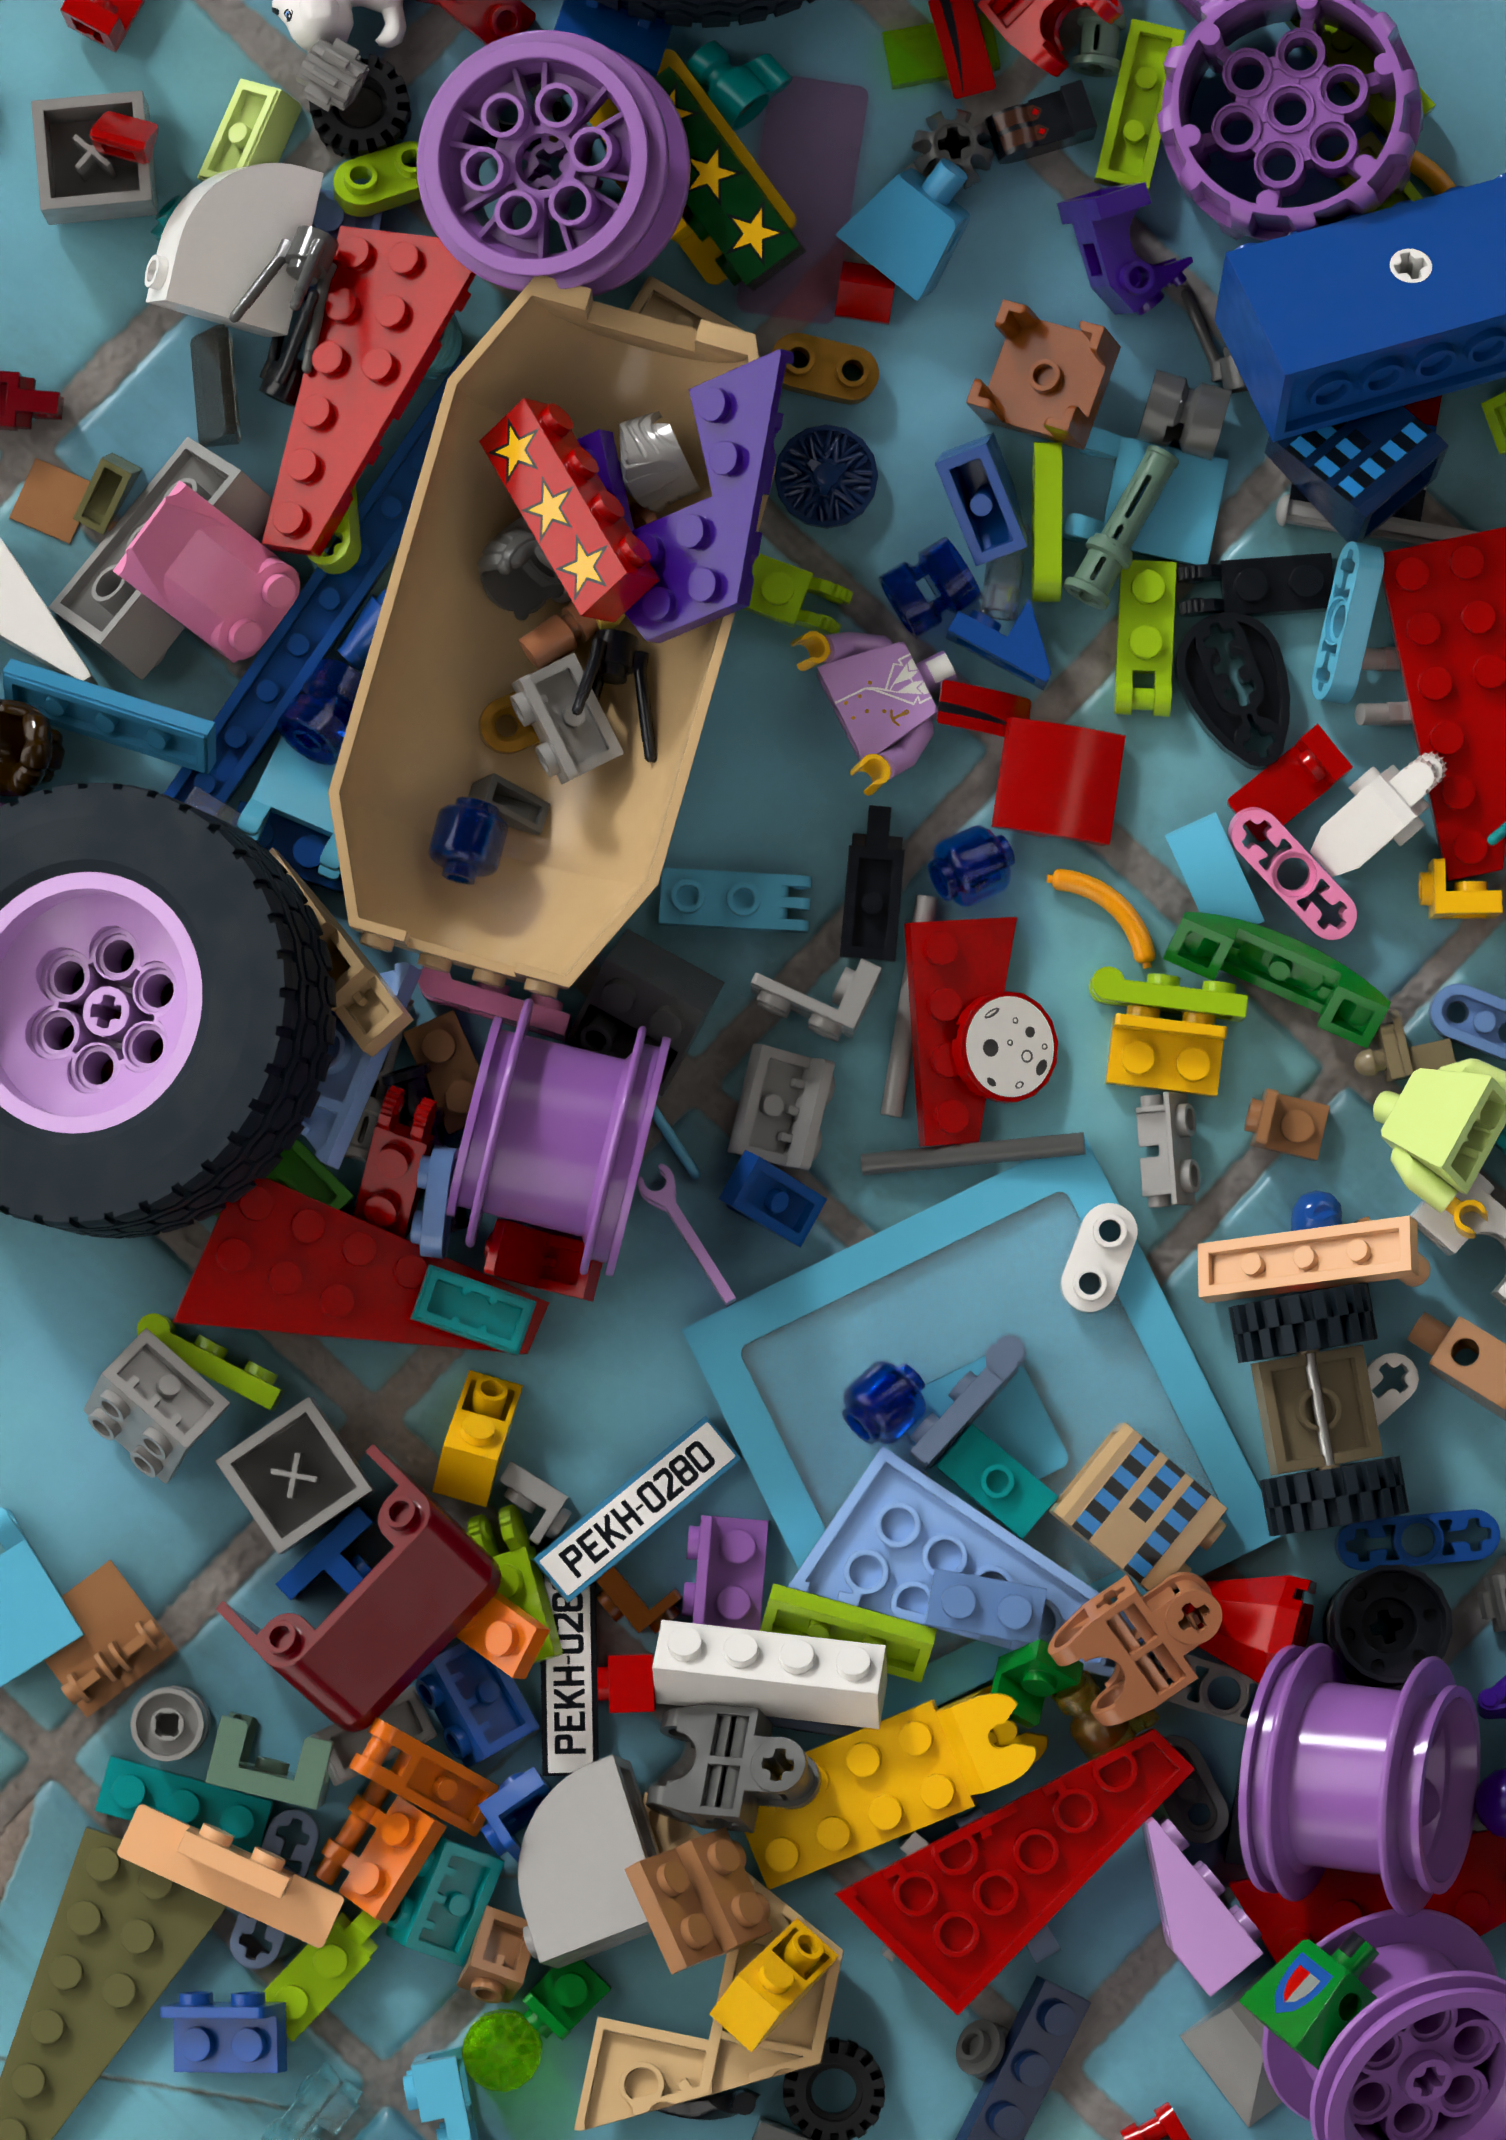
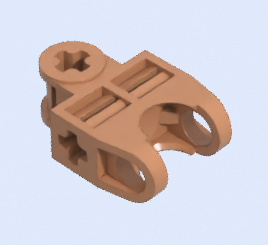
(1158, 1619)

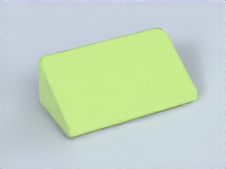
(251, 129)

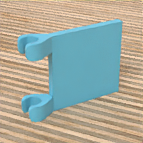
(1183, 515)
(297, 791)
(32, 1611)

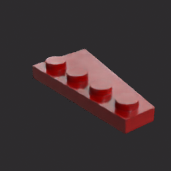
(946, 971)

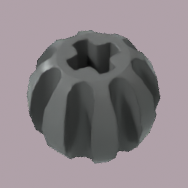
(966, 138)

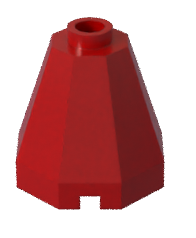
(1258, 1620)

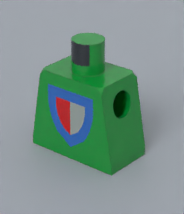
(1313, 1995)

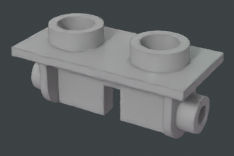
(1174, 1170)

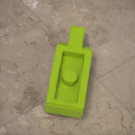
(323, 1972)

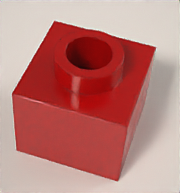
(627, 1683)

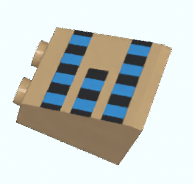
(1139, 1509)

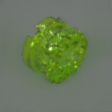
(502, 2050)

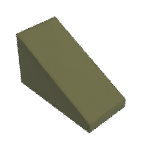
(106, 492)

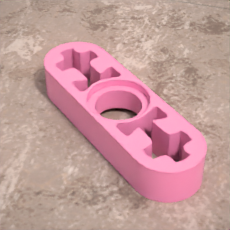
(1330, 893)

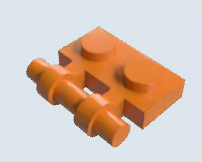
(390, 1858)

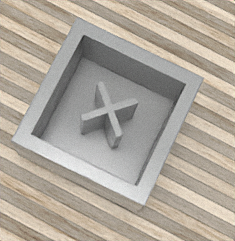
(74, 177)
(295, 1475)

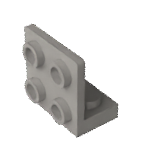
(850, 994)
(153, 1406)

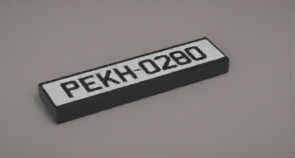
(570, 1686)

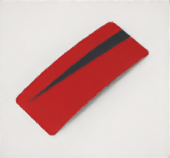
(962, 47)
(979, 707)

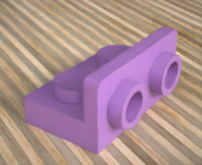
(728, 1572)

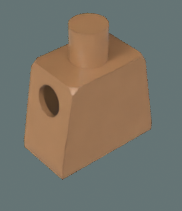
(1482, 1380)

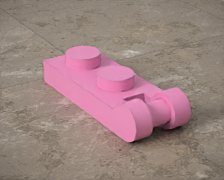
(494, 1001)

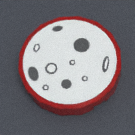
(1005, 1047)

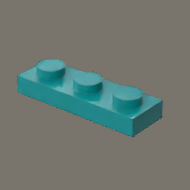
(184, 1798)

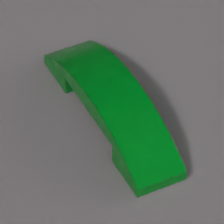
(1283, 967)

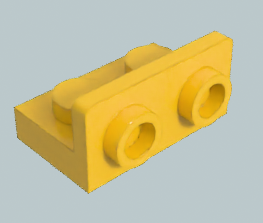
(1165, 1052)

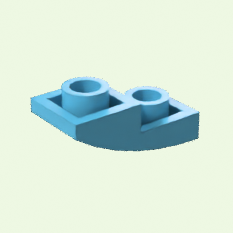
(1213, 870)

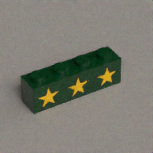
(728, 200)

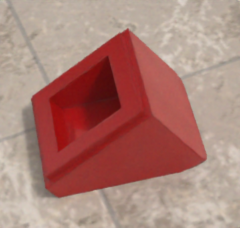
(124, 137)

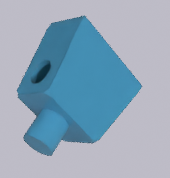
(911, 227)

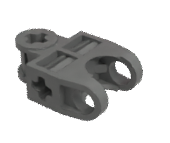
(732, 1769)

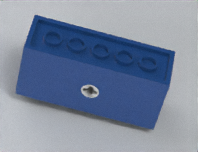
(1370, 309)

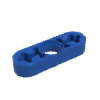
(1457, 1521)

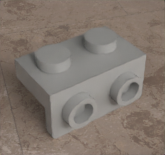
(568, 741)
(782, 1107)

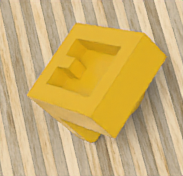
(1466, 900)

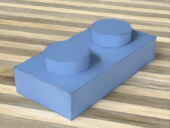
(985, 1606)

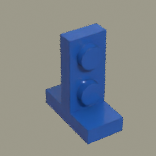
(331, 1557)

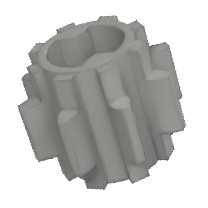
(332, 74)

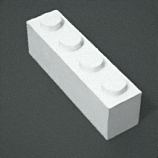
(771, 1672)

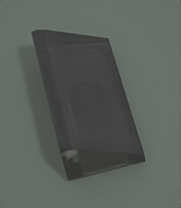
(215, 387)

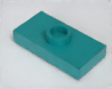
(473, 1310)
(997, 1481)

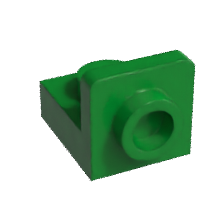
(1030, 1677)
(564, 1998)

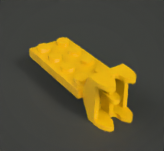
(895, 1782)

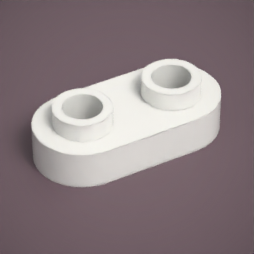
(1098, 1257)

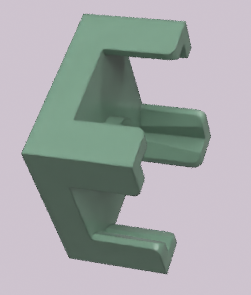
(268, 1776)

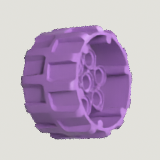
(1207, 48)

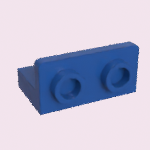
(474, 1704)
(228, 2035)

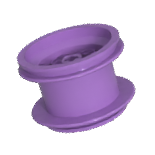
(557, 1136)
(1357, 1778)
(1421, 2054)

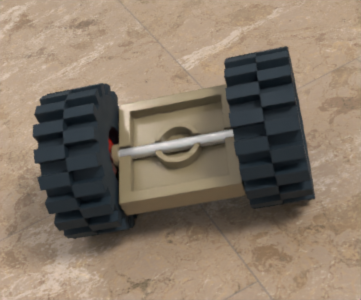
(1317, 1410)

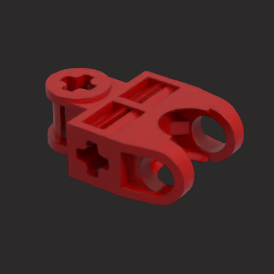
(1035, 26)

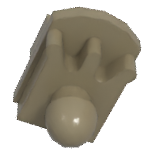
(1396, 1057)

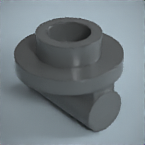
(981, 2047)

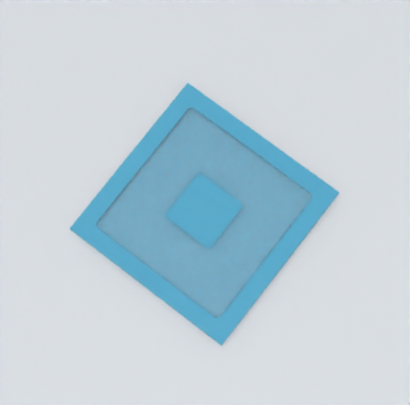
(937, 1300)

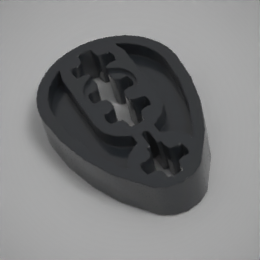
(1262, 668)

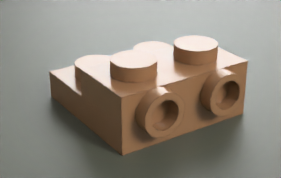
(700, 1900)

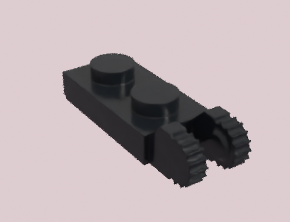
(1262, 585)

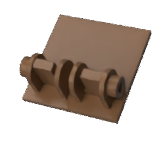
(118, 1642)

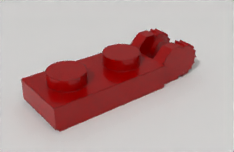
(390, 1175)

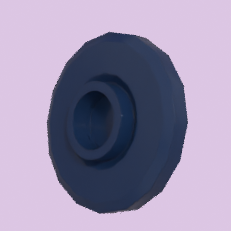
(826, 476)

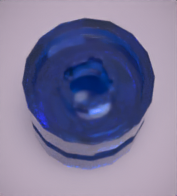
(945, 575)
(319, 717)

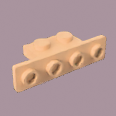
(232, 1876)

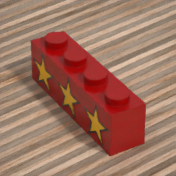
(570, 510)

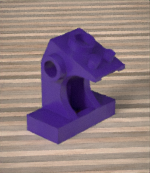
(1112, 267)

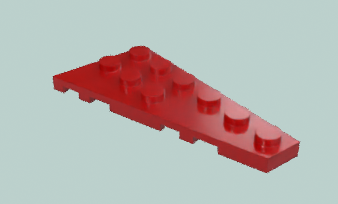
(318, 1272)
(992, 1885)

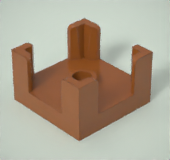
(1046, 377)

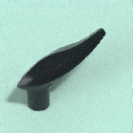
(716, 2106)

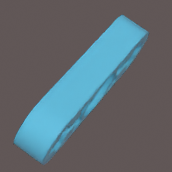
(1347, 622)

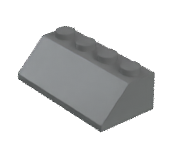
(113, 611)

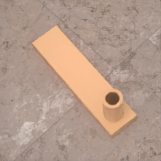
(1311, 1260)

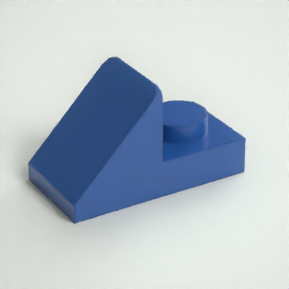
(1019, 653)
(772, 1198)

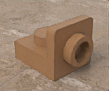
(1287, 1124)
(496, 1958)

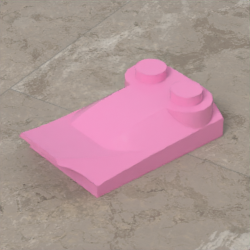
(210, 574)

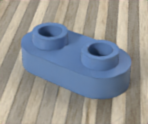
(1482, 1021)
(432, 1226)

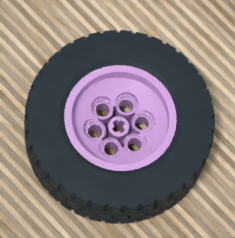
(240, 1037)

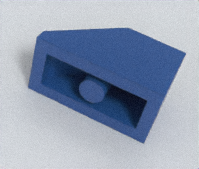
(983, 498)

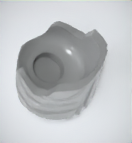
(653, 463)

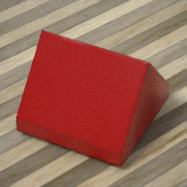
(864, 294)

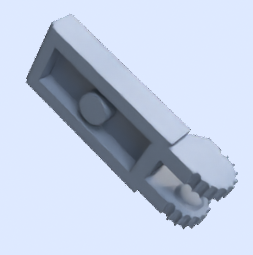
(970, 1399)

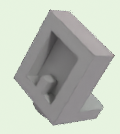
(528, 1492)

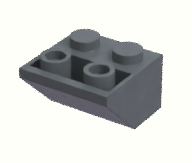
(647, 989)

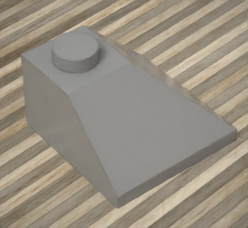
(1230, 2051)

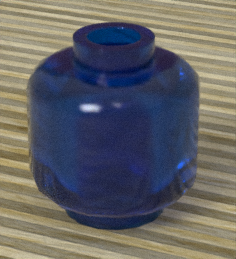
(468, 840)
(971, 866)
(884, 1402)

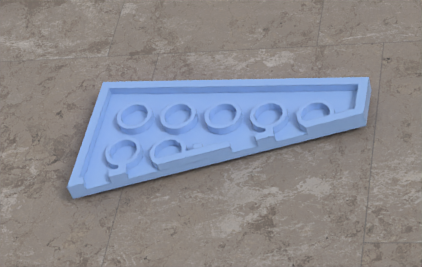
(903, 1527)

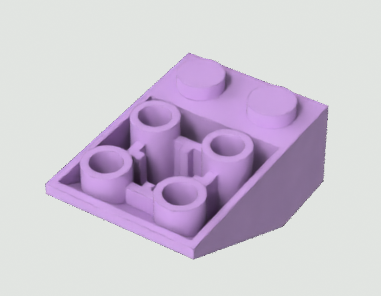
(1195, 1923)

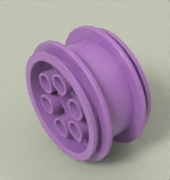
(643, 144)

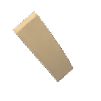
(362, 996)

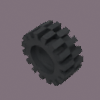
(383, 131)
(851, 2121)

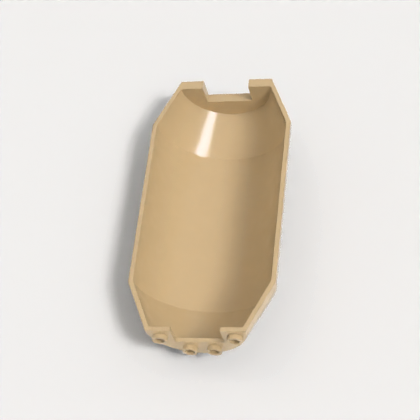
(452, 652)

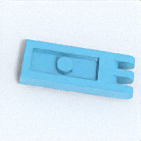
(732, 900)

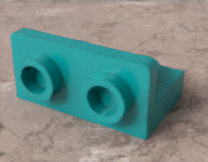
(446, 1902)

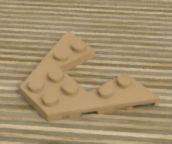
(650, 2069)

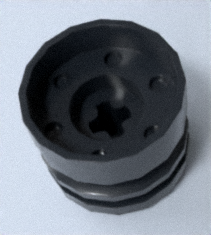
(1401, 1596)

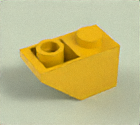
(477, 1438)
(773, 1984)

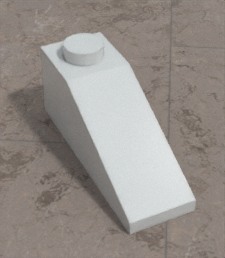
(30, 624)

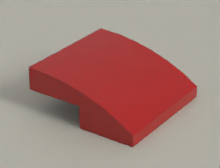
(1058, 781)

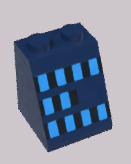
(1361, 468)

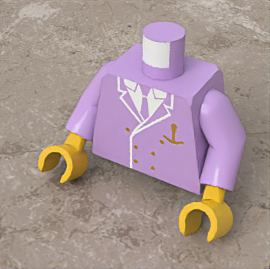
(878, 697)

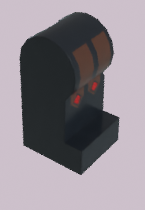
(1042, 124)

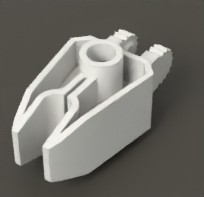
(1382, 810)

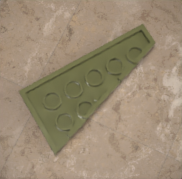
(100, 1973)

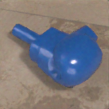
(1315, 1211)

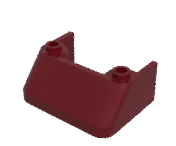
(391, 1619)

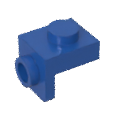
(512, 1810)

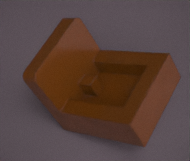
(622, 1600)

